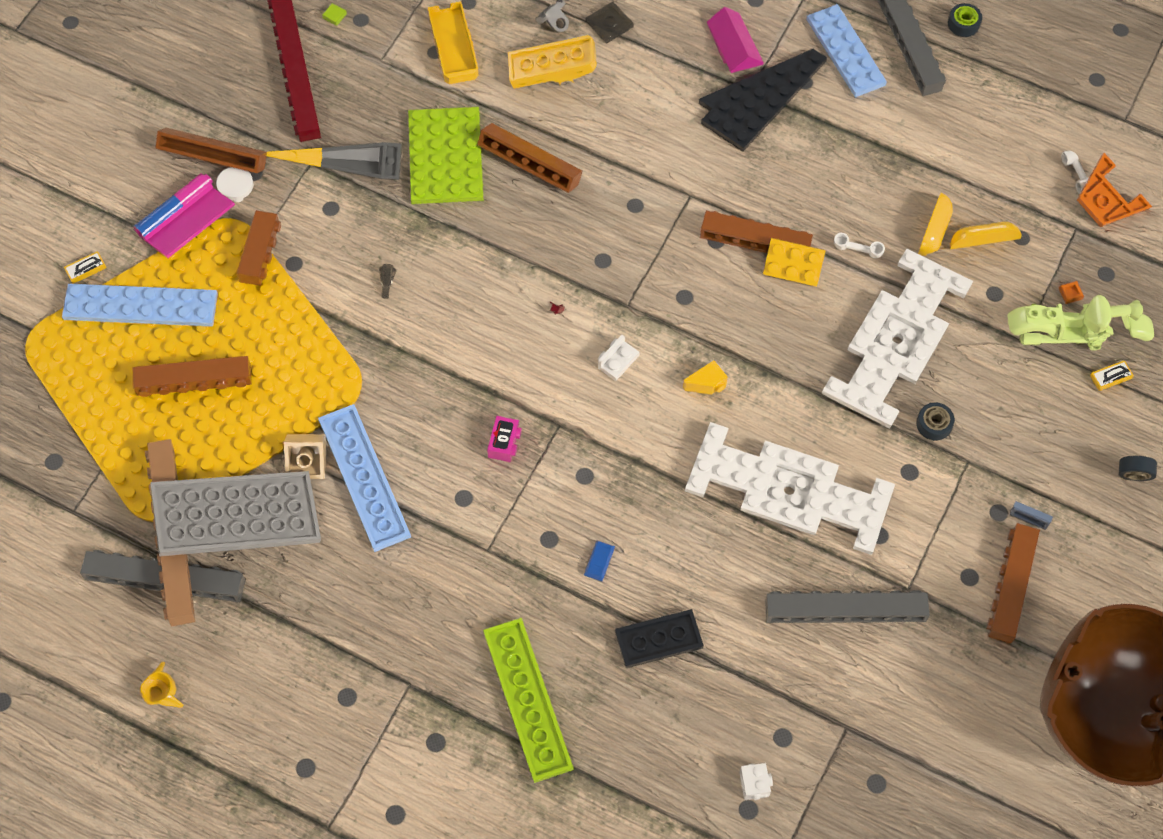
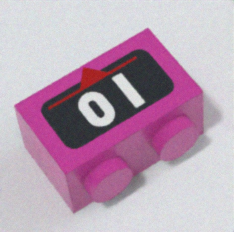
(503, 439)

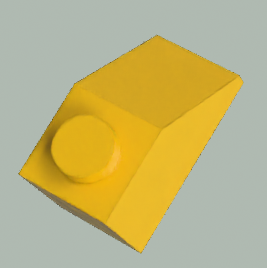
(706, 380)

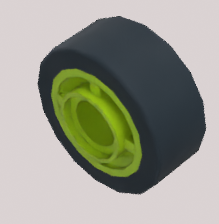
(964, 20)

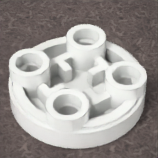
(235, 183)

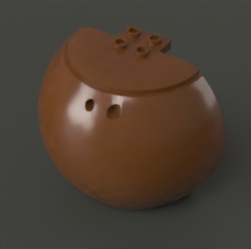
(1108, 695)

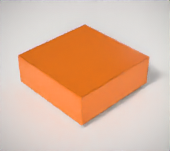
(1071, 292)

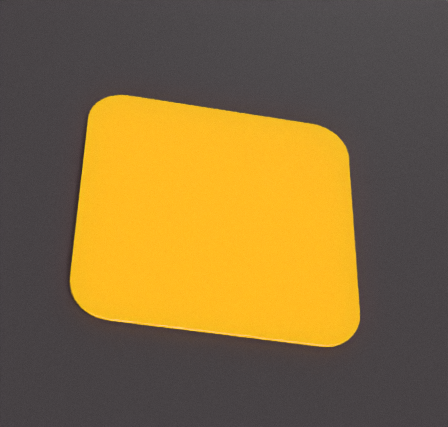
(215, 433)

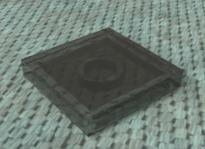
(609, 22)

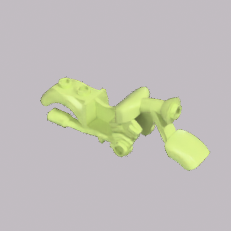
(1087, 327)

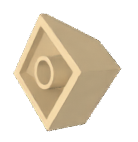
(306, 453)

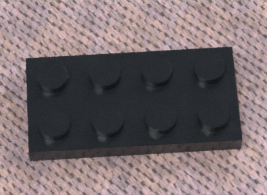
(658, 638)

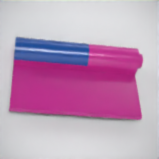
(183, 216)

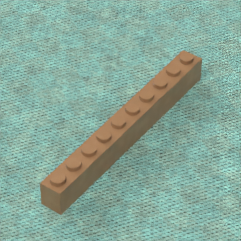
(175, 568)

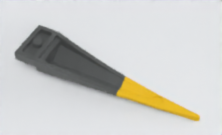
(369, 160)

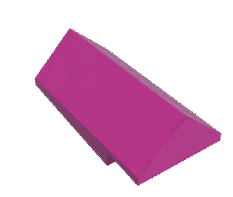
(733, 40)

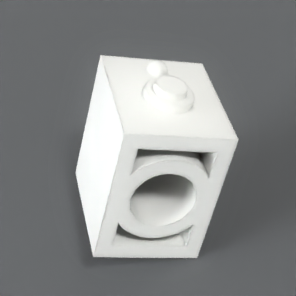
(755, 781)

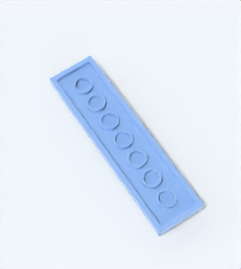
(140, 305)
(364, 478)

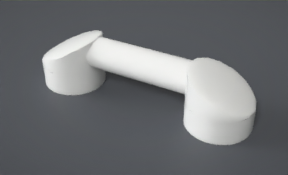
(1068, 158)
(842, 242)

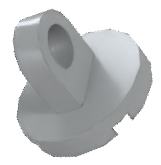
(553, 13)

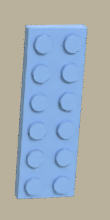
(846, 50)

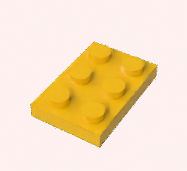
(794, 262)

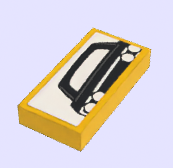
(85, 267)
(1111, 375)

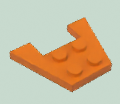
(1103, 200)

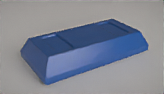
(599, 561)

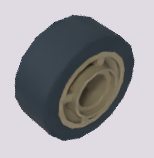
(932, 430)
(1137, 468)

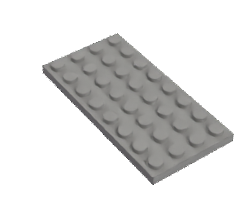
(234, 513)

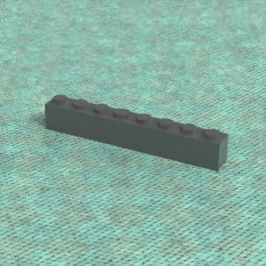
(913, 46)
(144, 574)
(846, 607)

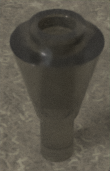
(387, 275)

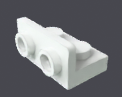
(617, 358)

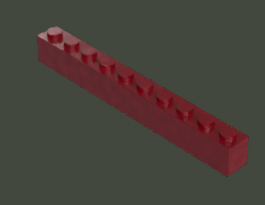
(295, 70)

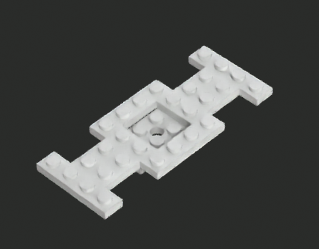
(912, 322)
(811, 498)

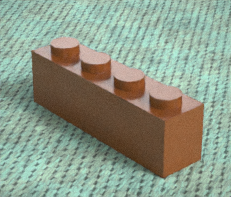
(258, 248)

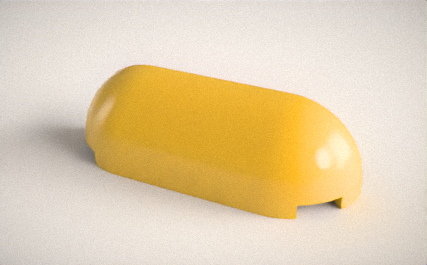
(937, 226)
(984, 234)

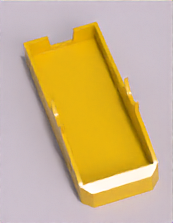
(453, 43)
(552, 62)

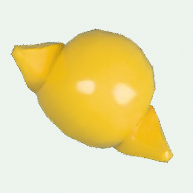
(160, 688)

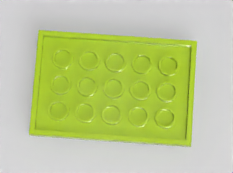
(445, 155)

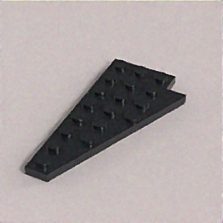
(749, 105)

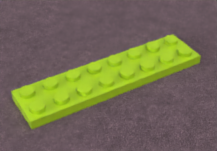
(528, 700)

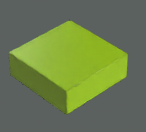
(334, 14)

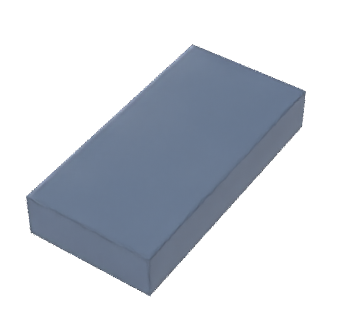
(1031, 515)

